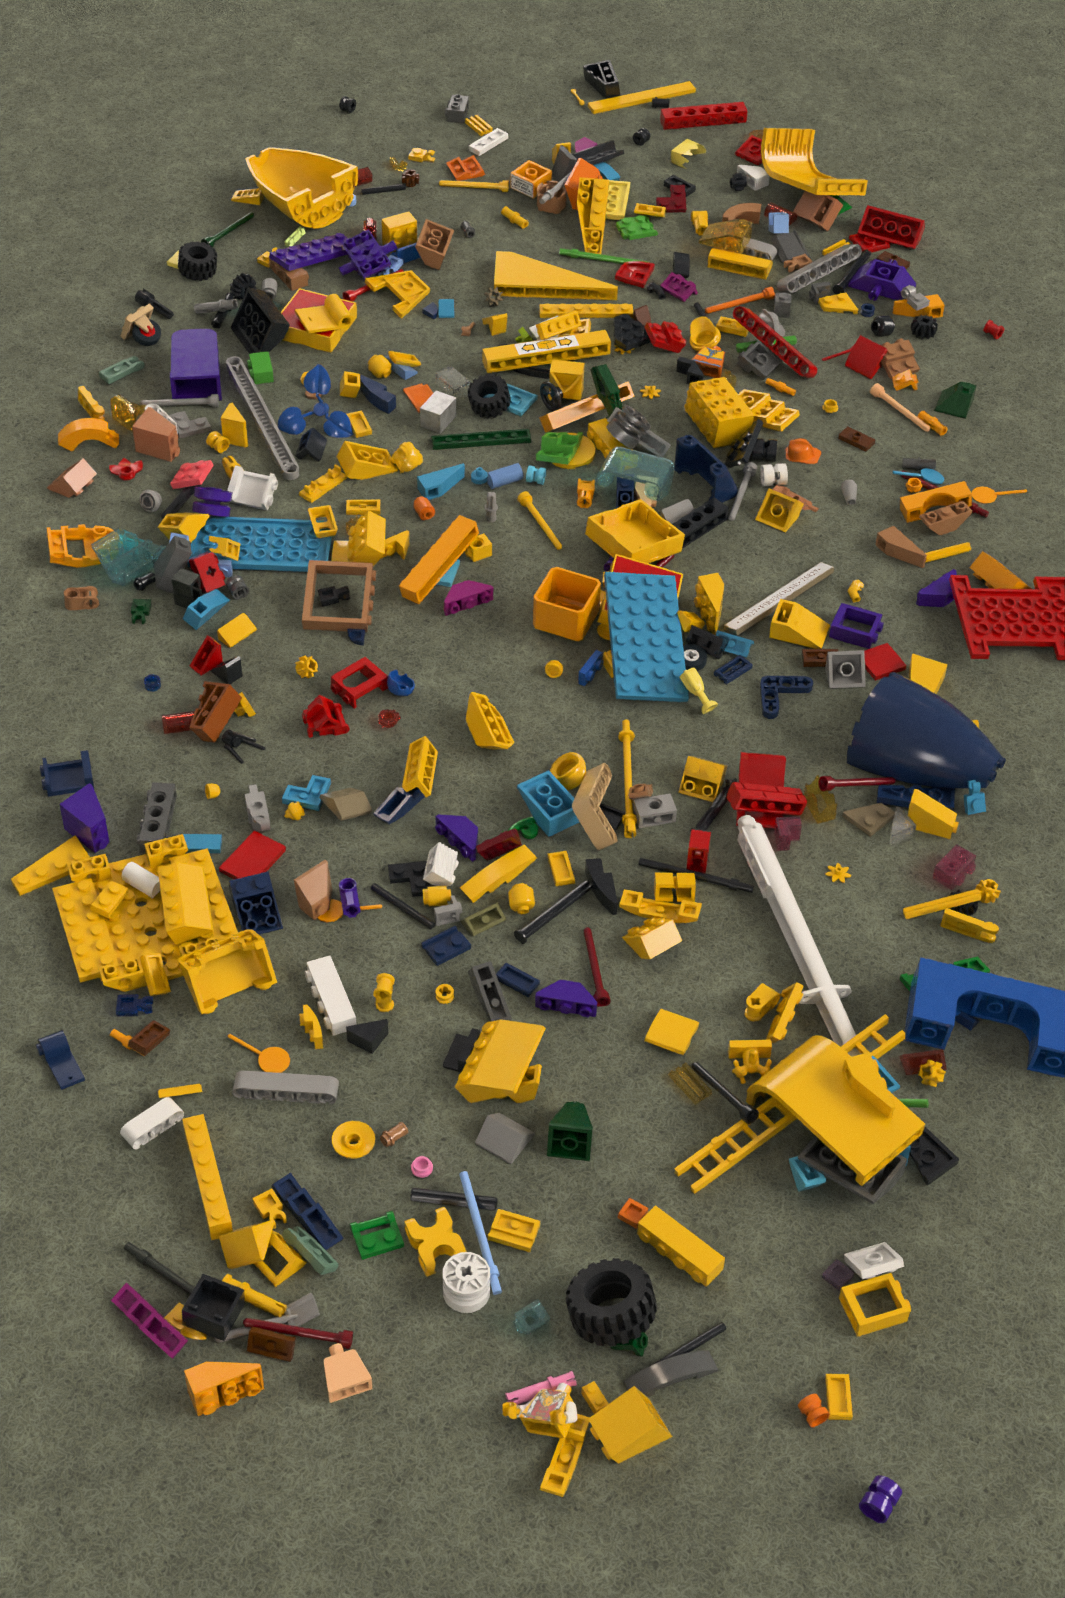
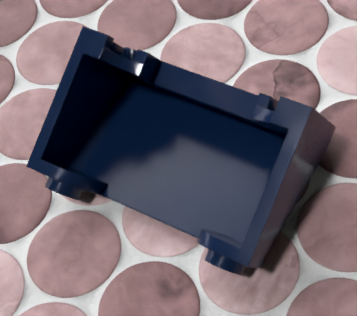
(696, 458)

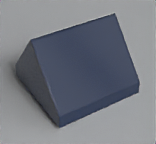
(966, 1020)

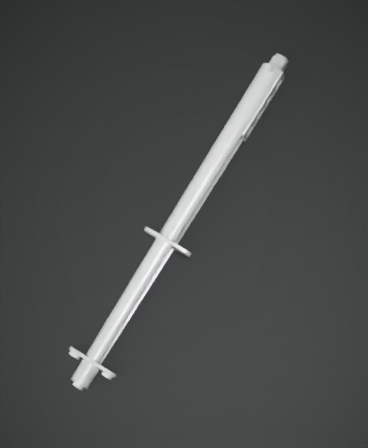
(796, 932)

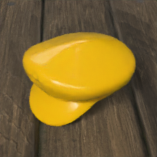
(703, 334)
(569, 770)

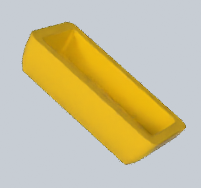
(323, 511)

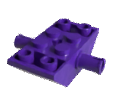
(366, 255)
(882, 279)

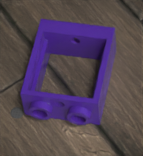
(854, 636)

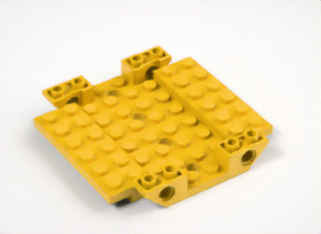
(114, 945)

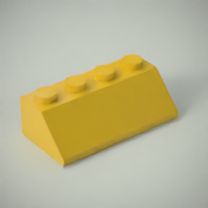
(185, 901)

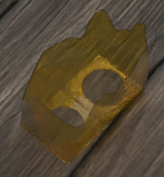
(829, 812)

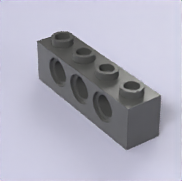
(157, 813)

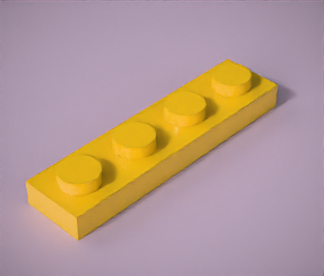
(558, 325)

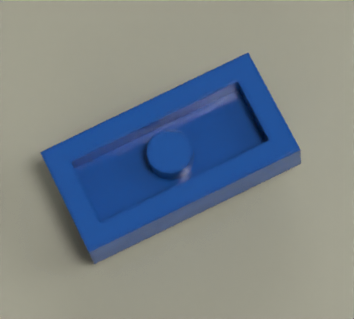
(588, 671)

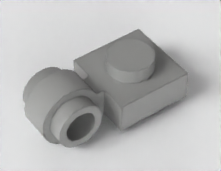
(915, 300)

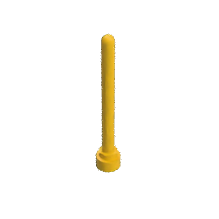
(502, 186)
(525, 500)

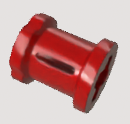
(993, 329)

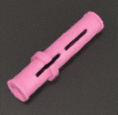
(528, 1393)

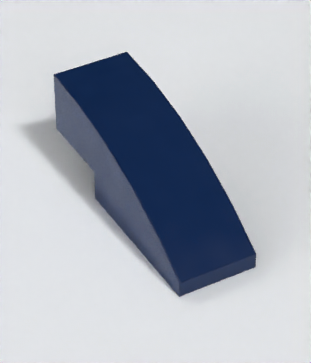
(377, 394)
(398, 804)

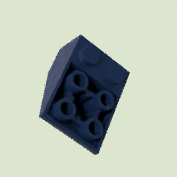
(255, 903)

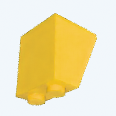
(628, 1426)

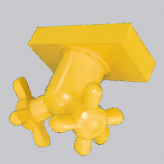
(750, 1052)

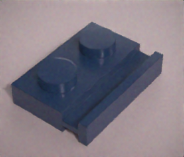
(446, 945)

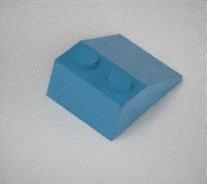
(548, 803)

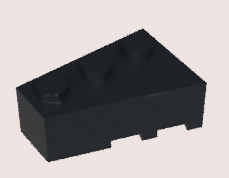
(602, 78)

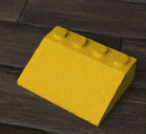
(498, 1060)

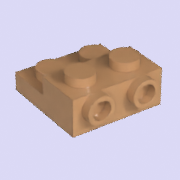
(899, 358)

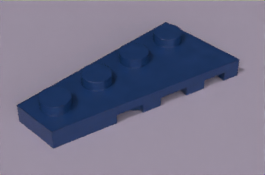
(901, 796)

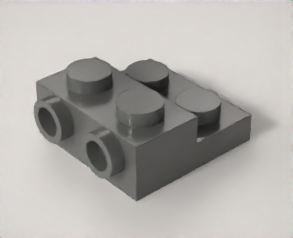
(759, 360)

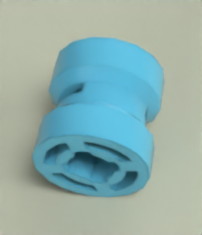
(535, 475)

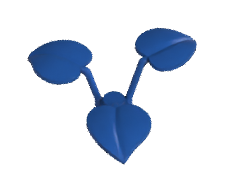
(338, 423)

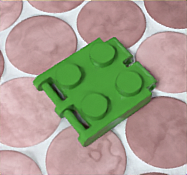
(636, 227)

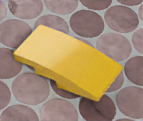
(769, 411)

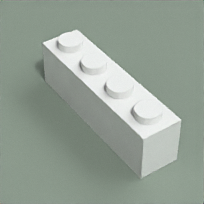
(331, 995)

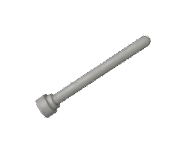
(212, 400)
(749, 470)

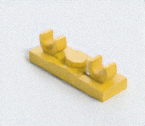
(323, 484)

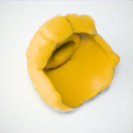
(407, 457)

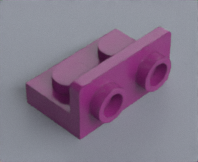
(678, 286)

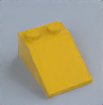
(364, 461)

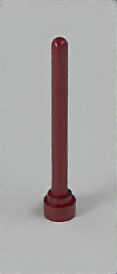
(827, 783)
(600, 995)
(344, 1338)

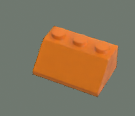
(584, 170)

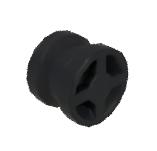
(347, 104)
(641, 136)

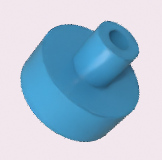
(479, 476)

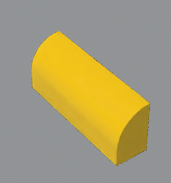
(739, 263)

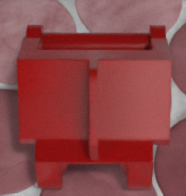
(320, 718)

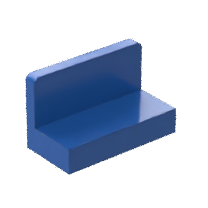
(407, 253)

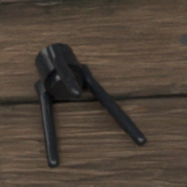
(234, 739)

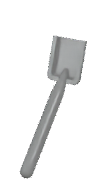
(296, 1315)

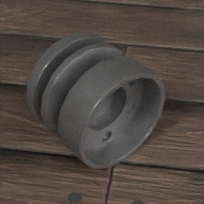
(630, 424)

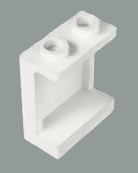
(252, 488)

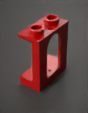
(375, 676)

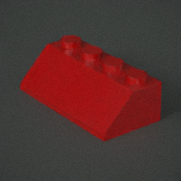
(892, 227)

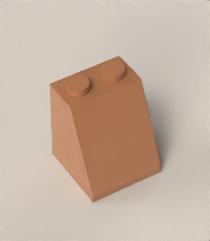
(155, 436)

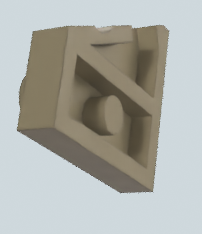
(869, 818)

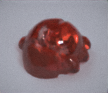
(388, 718)

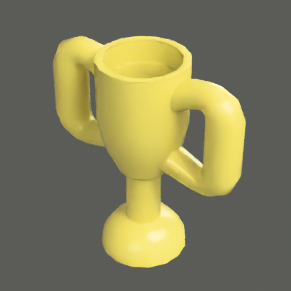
(694, 684)

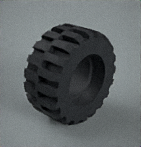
(616, 1322)

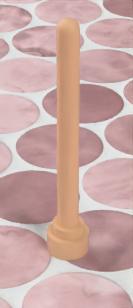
(878, 391)

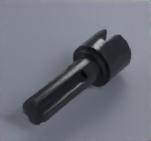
(145, 297)

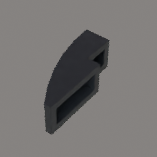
(602, 884)

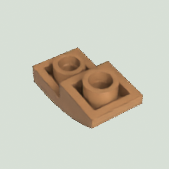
(640, 791)

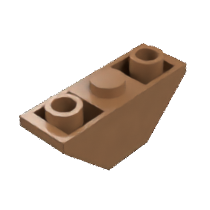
(946, 518)

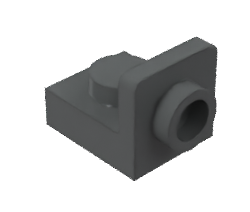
(819, 290)

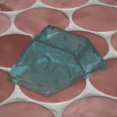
(126, 556)

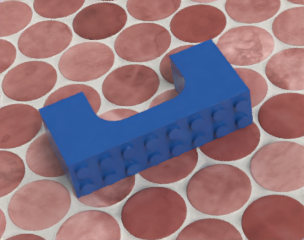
(944, 990)

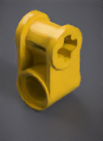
(761, 1002)

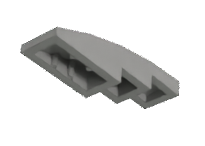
(649, 440)

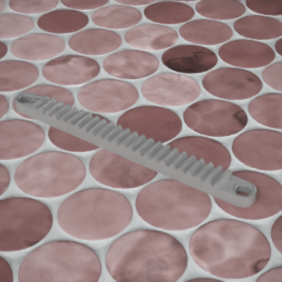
(262, 417)

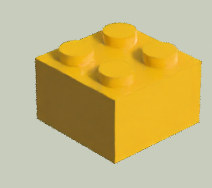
(401, 229)

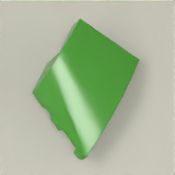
(559, 447)

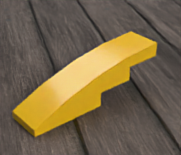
(498, 872)

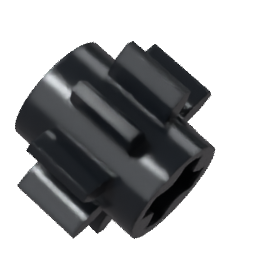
(738, 182)

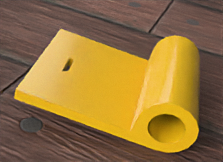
(325, 318)

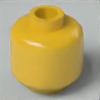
(379, 366)
(521, 898)

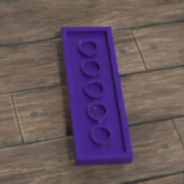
(310, 252)

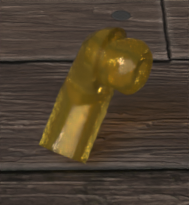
(398, 166)

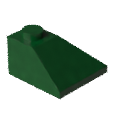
(956, 400)

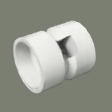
(767, 474)

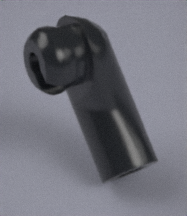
(654, 287)

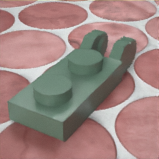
(121, 369)
(310, 1250)

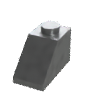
(782, 304)

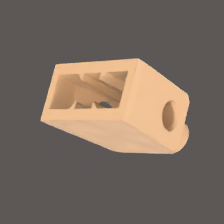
(345, 1374)

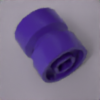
(880, 1498)

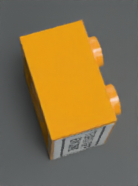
(528, 177)

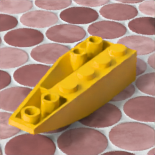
(592, 210)

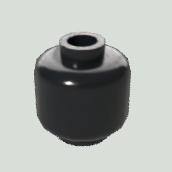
(882, 325)

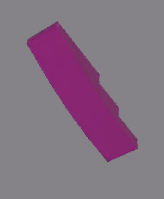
(149, 1320)

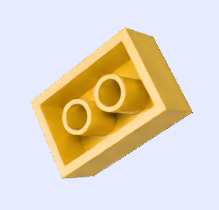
(367, 539)

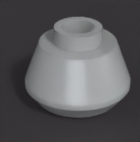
(150, 500)

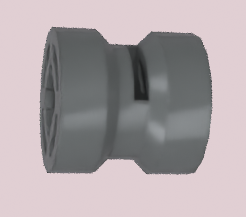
(237, 587)

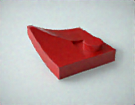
(635, 273)

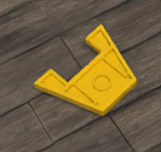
(405, 286)

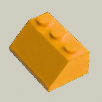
(995, 574)

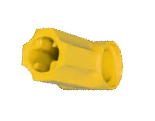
(700, 221)

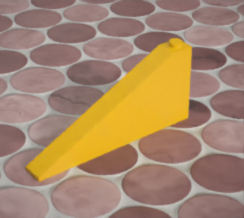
(528, 277)

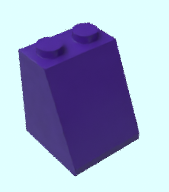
(85, 818)

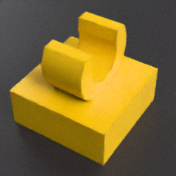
(244, 706)

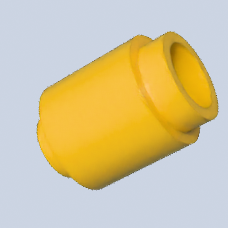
(436, 896)

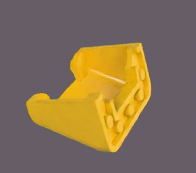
(227, 969)

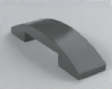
(672, 1371)

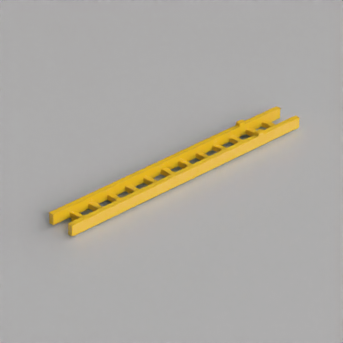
(773, 1129)

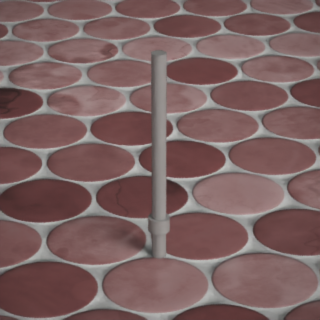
(549, 194)

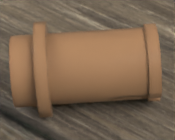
(389, 1137)

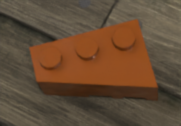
(214, 711)

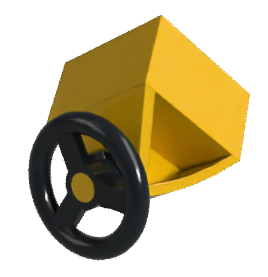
(564, 382)

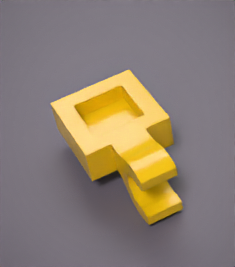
(421, 155)

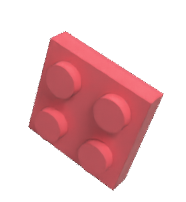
(191, 474)

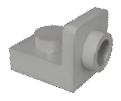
(448, 913)

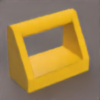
(294, 1259)

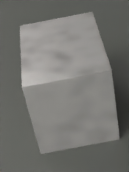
(438, 412)

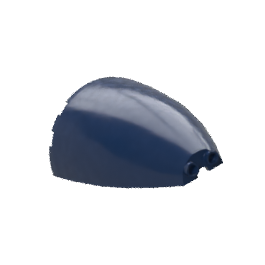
(920, 738)

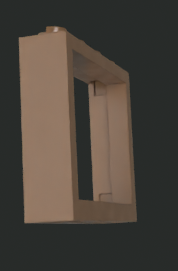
(335, 623)

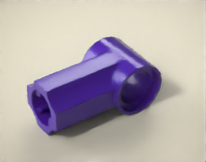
(349, 897)

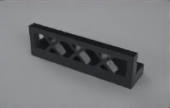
(599, 153)

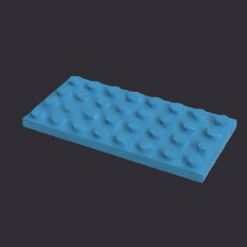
(265, 542)
(645, 637)

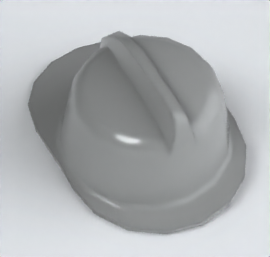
(772, 320)

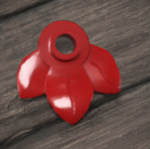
(126, 469)

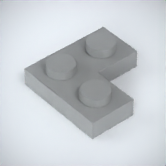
(190, 427)

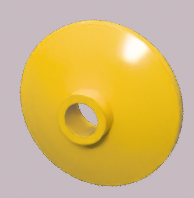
(353, 1132)

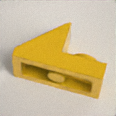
(496, 323)
(397, 543)

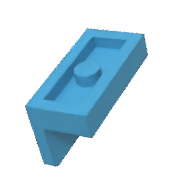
(736, 644)

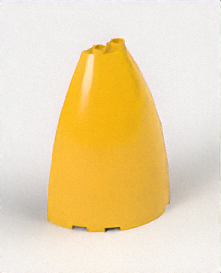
(304, 184)

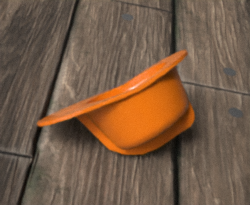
(802, 451)

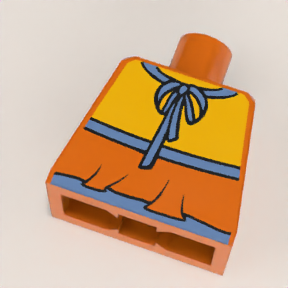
(710, 361)

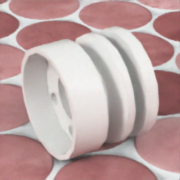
(466, 1282)

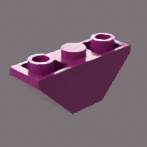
(466, 596)

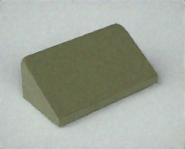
(483, 919)

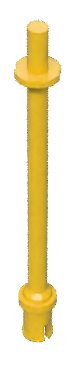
(629, 819)

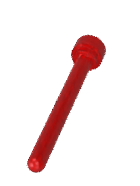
(351, 295)

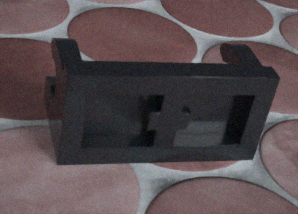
(709, 642)

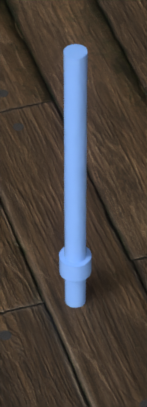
(480, 1233)

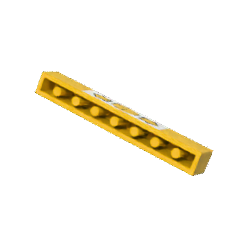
(544, 351)

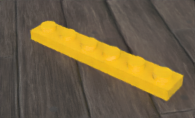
(586, 310)

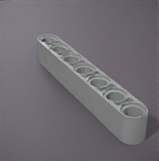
(819, 268)

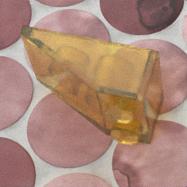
(728, 235)

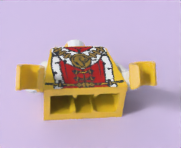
(547, 1413)

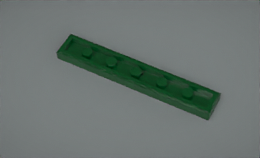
(480, 439)

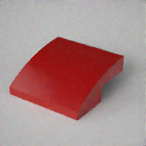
(865, 357)

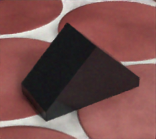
(229, 670)
(367, 1035)

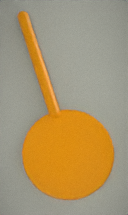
(987, 495)
(335, 911)
(271, 1059)

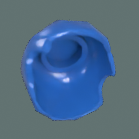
(399, 684)

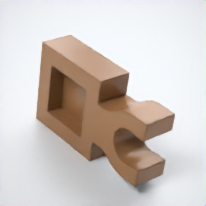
(797, 262)

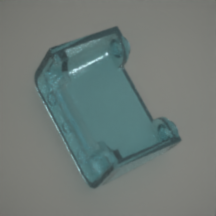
(639, 467)

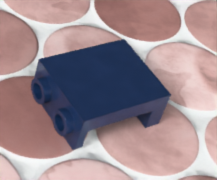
(66, 776)

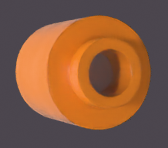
(424, 508)

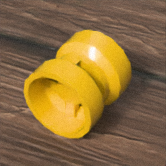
(217, 441)

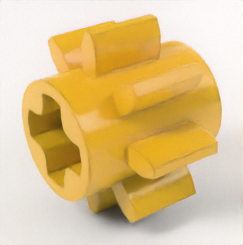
(306, 667)
(988, 890)
(931, 1073)

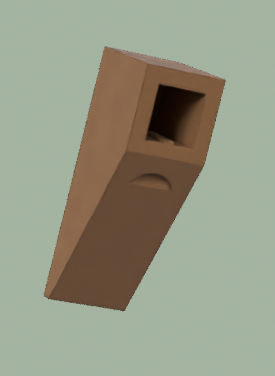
(897, 545)

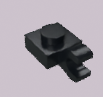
(332, 595)

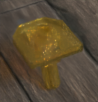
(125, 411)

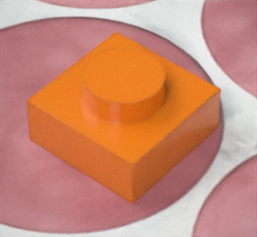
(632, 1212)

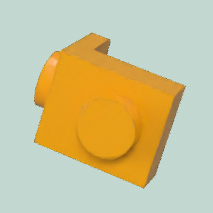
(905, 379)

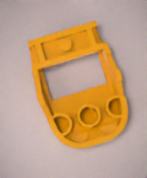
(58, 546)

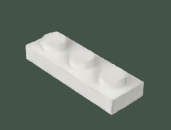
(488, 142)

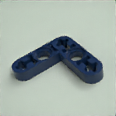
(773, 690)

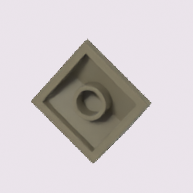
(347, 803)

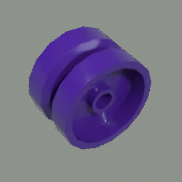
(212, 499)

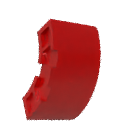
(761, 770)

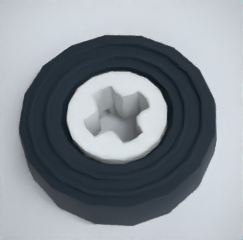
(697, 653)

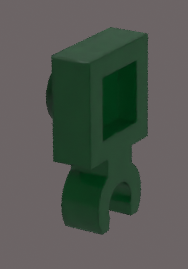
(140, 609)

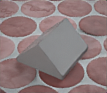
(845, 669)
(503, 1137)

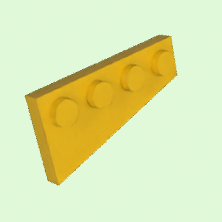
(49, 867)

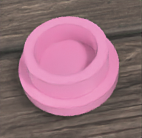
(421, 1167)

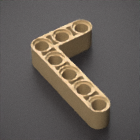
(587, 807)

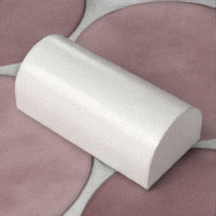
(141, 879)

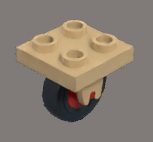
(142, 327)

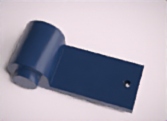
(60, 1059)

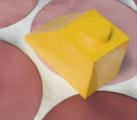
(528, 1085)

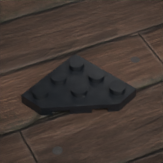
(629, 333)

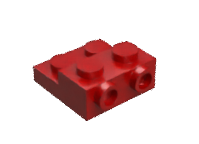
(666, 336)

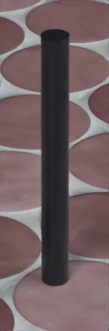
(402, 906)
(696, 1342)

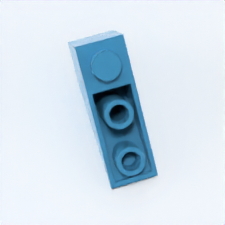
(439, 482)
(204, 608)

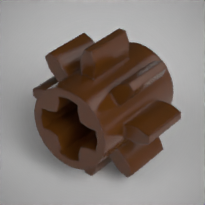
(410, 178)

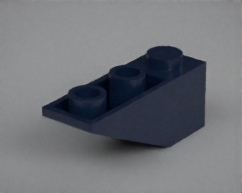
(624, 491)

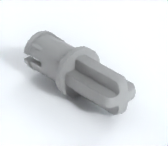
(491, 507)

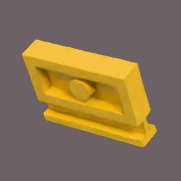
(514, 1230)

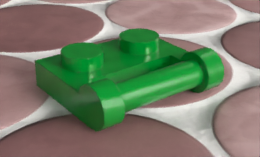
(378, 1241)

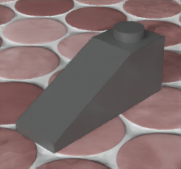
(489, 991)

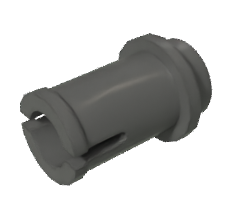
(468, 230)

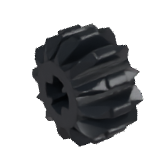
(240, 285)
(924, 326)

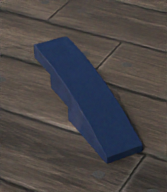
(307, 1212)

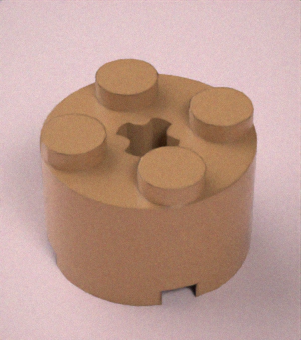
(554, 205)

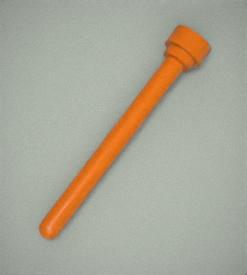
(767, 293)

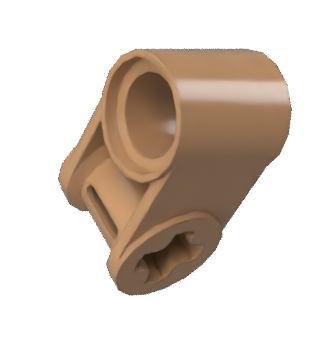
(79, 598)

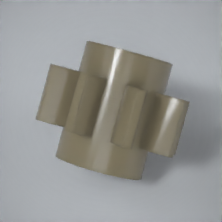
(493, 292)

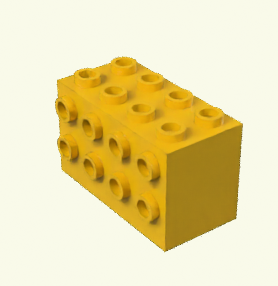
(718, 411)

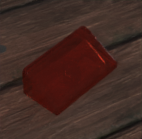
(912, 1061)

